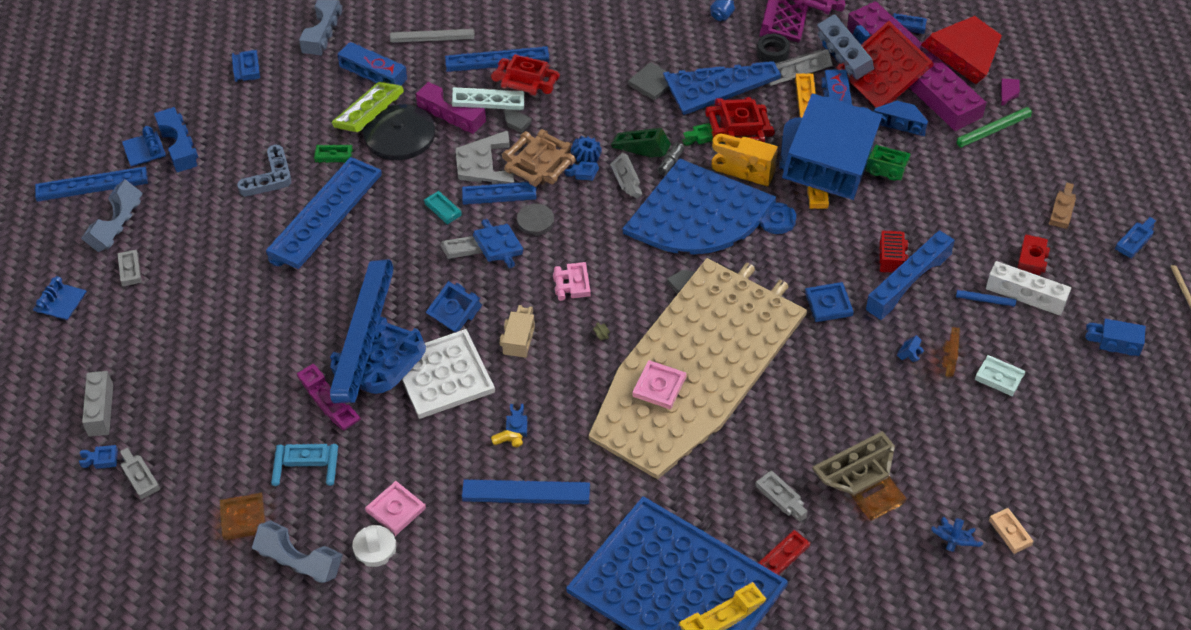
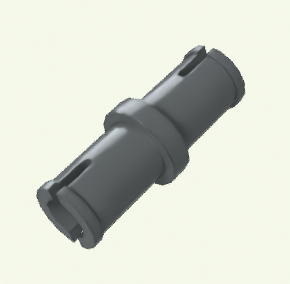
(670, 158)

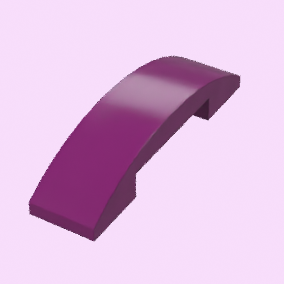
(319, 390)

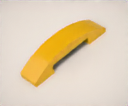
(728, 613)

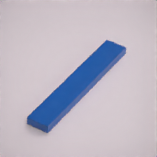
(491, 59)
(89, 183)
(526, 491)

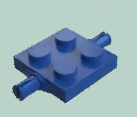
(498, 243)

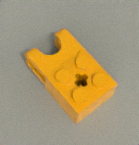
(745, 158)

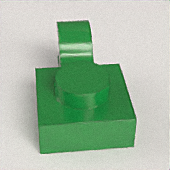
(699, 133)

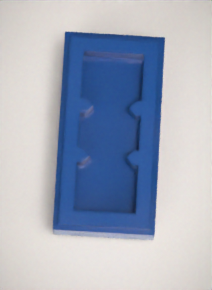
(912, 23)

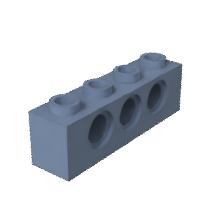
(845, 46)

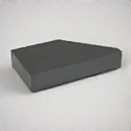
(516, 120)
(679, 280)

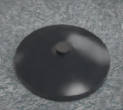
(400, 132)

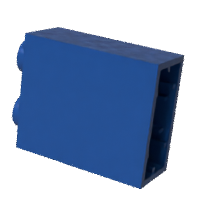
(832, 146)

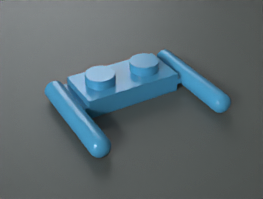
(305, 456)

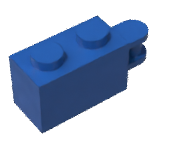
(1117, 336)

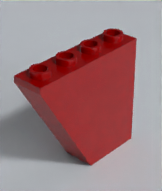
(965, 47)

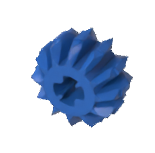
(586, 149)

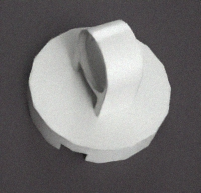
(374, 545)

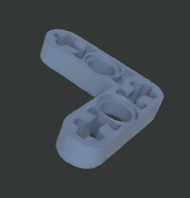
(276, 174)

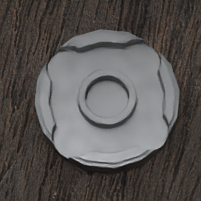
(535, 219)

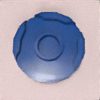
(779, 219)

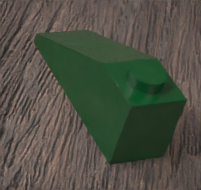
(643, 142)

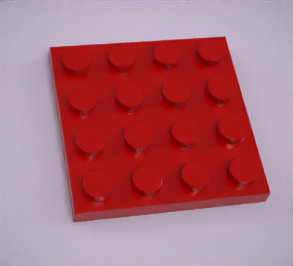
(895, 63)

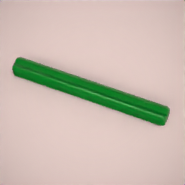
(993, 127)

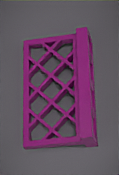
(770, 16)

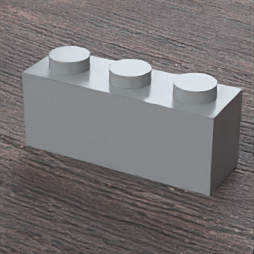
(97, 403)

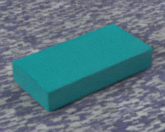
(443, 207)

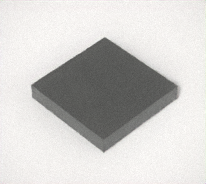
(650, 81)

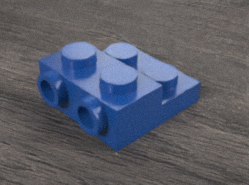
(454, 306)

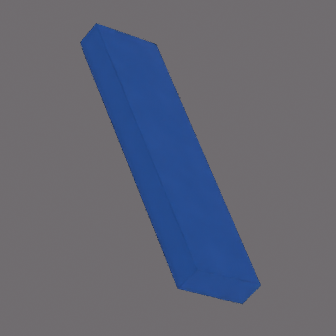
(498, 193)

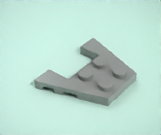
(475, 160)

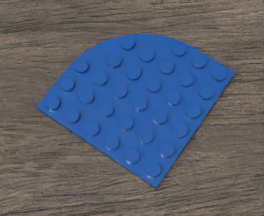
(698, 211)

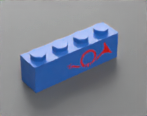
(371, 65)
(836, 85)

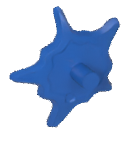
(955, 535)

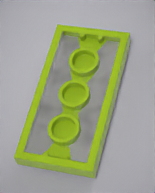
(368, 107)

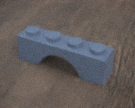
(316, 38)
(123, 200)
(274, 542)

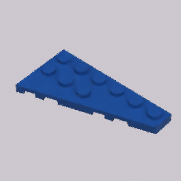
(701, 87)

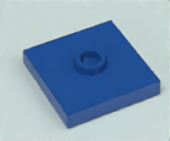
(829, 302)

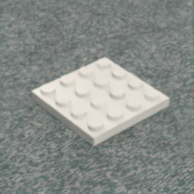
(447, 375)

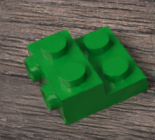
(887, 162)

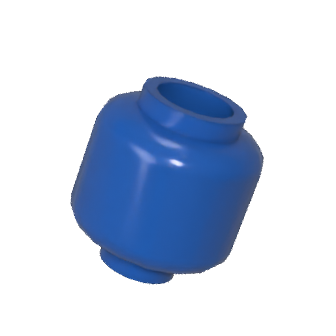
(722, 9)

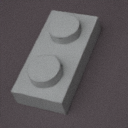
(129, 267)

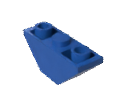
(903, 117)

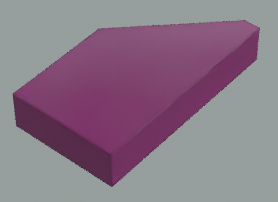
(1009, 90)

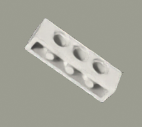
(1028, 288)

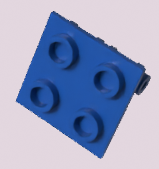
(144, 147)
(59, 299)

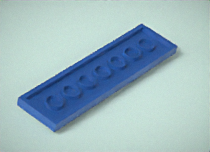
(323, 213)

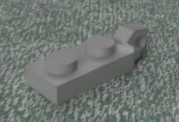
(626, 175)
(138, 474)
(782, 495)

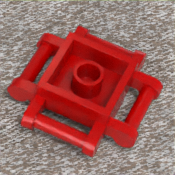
(525, 74)
(740, 118)

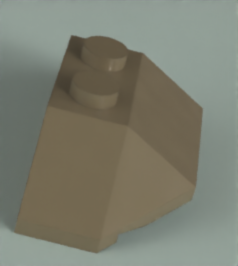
(858, 465)

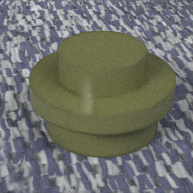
(601, 331)

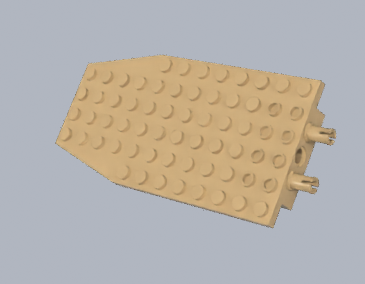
(723, 338)

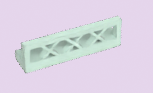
(488, 98)

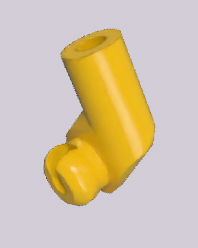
(514, 437)

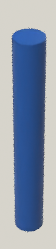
(986, 298)

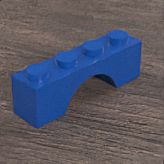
(181, 151)

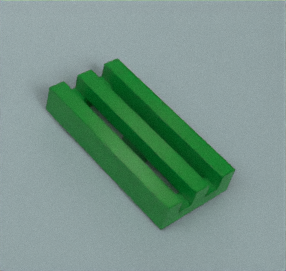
(333, 153)

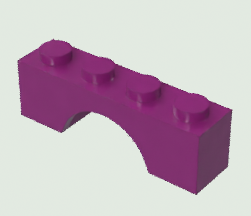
(431, 100)

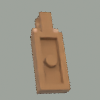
(1063, 207)

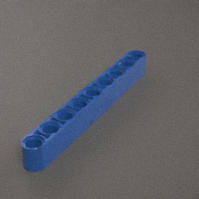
(361, 332)

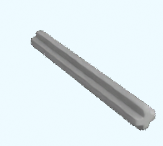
(437, 35)

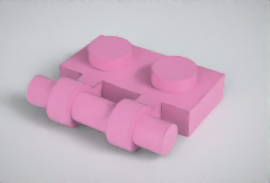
(578, 281)

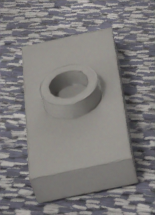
(460, 247)

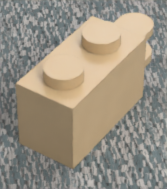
(518, 332)

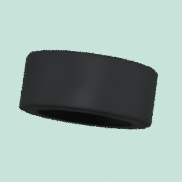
(773, 40)

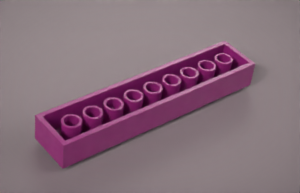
(939, 85)

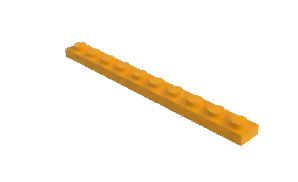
(805, 87)

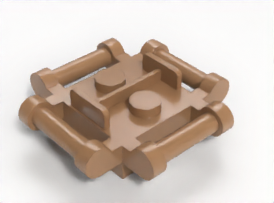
(539, 159)

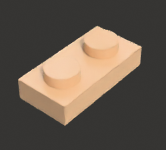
(1011, 530)

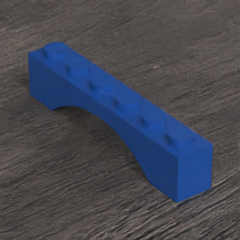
(890, 291)

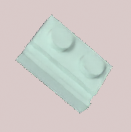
(1000, 375)

